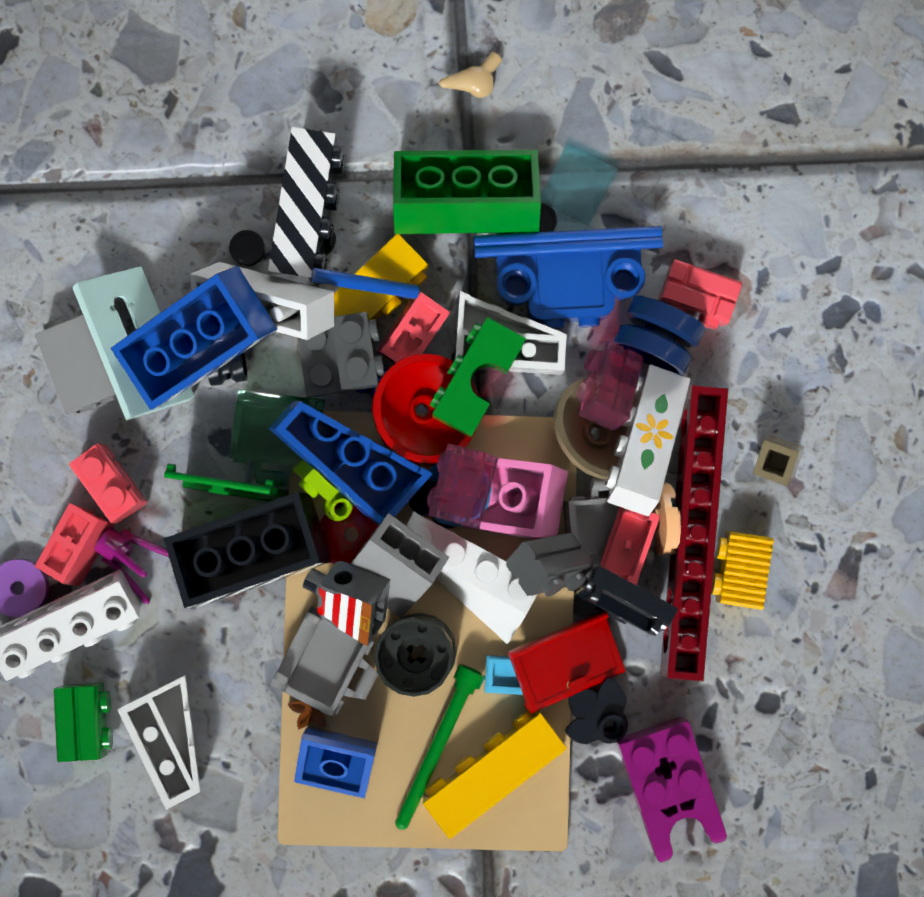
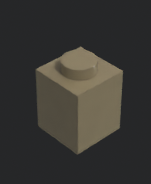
(778, 460)

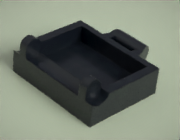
(626, 601)

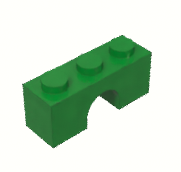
(490, 347)

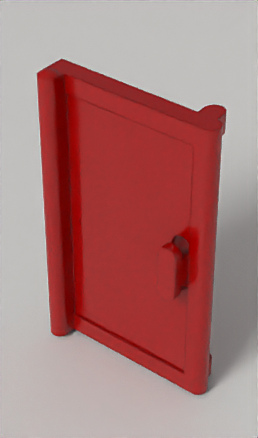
(574, 654)

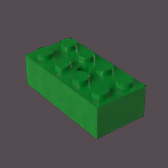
(466, 191)

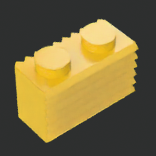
(742, 569)

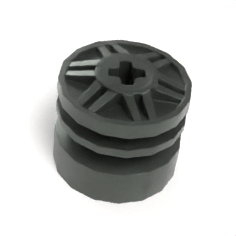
(416, 676)

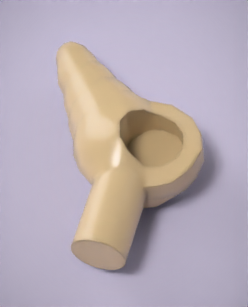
(474, 79)

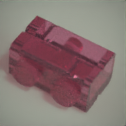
(609, 385)
(462, 485)

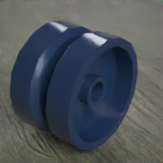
(660, 334)

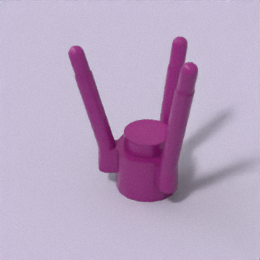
(116, 550)

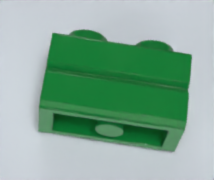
(82, 722)

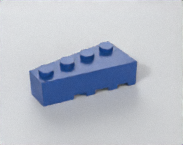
(355, 465)

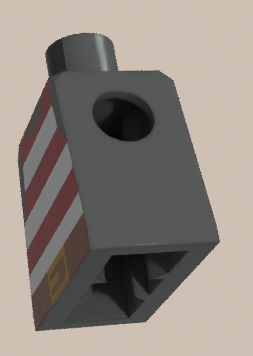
(350, 599)

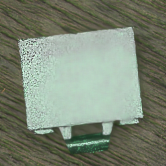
(256, 442)

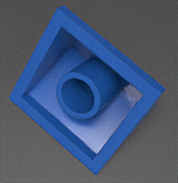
(335, 762)

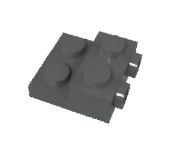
(341, 357)

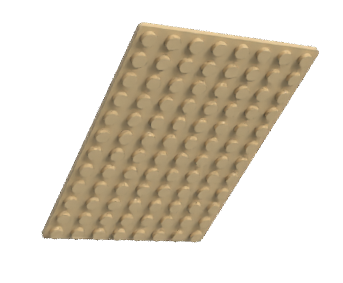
(527, 818)

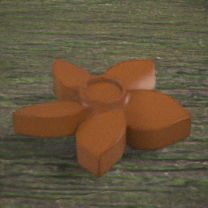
(307, 714)

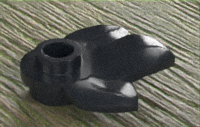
(593, 710)

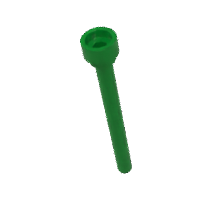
(466, 682)

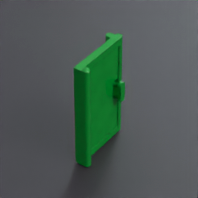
(226, 487)

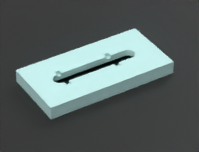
(97, 305)

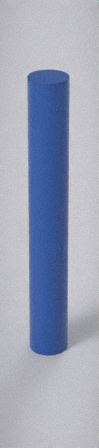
(364, 283)

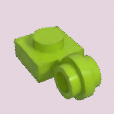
(314, 484)

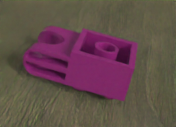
(673, 794)

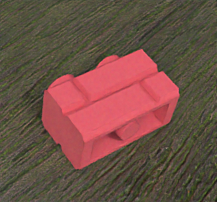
(700, 293)
(108, 483)

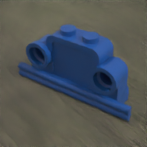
(569, 272)

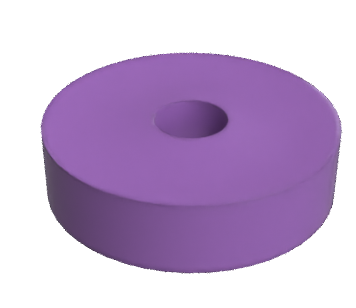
(35, 587)

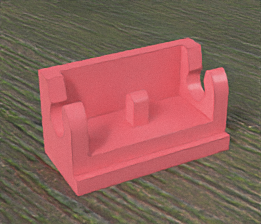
(413, 329)
(629, 544)
(71, 546)

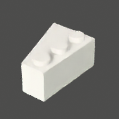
(543, 348)
(165, 740)

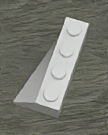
(477, 579)

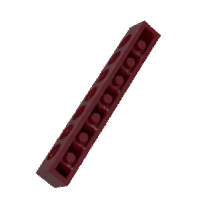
(698, 503)

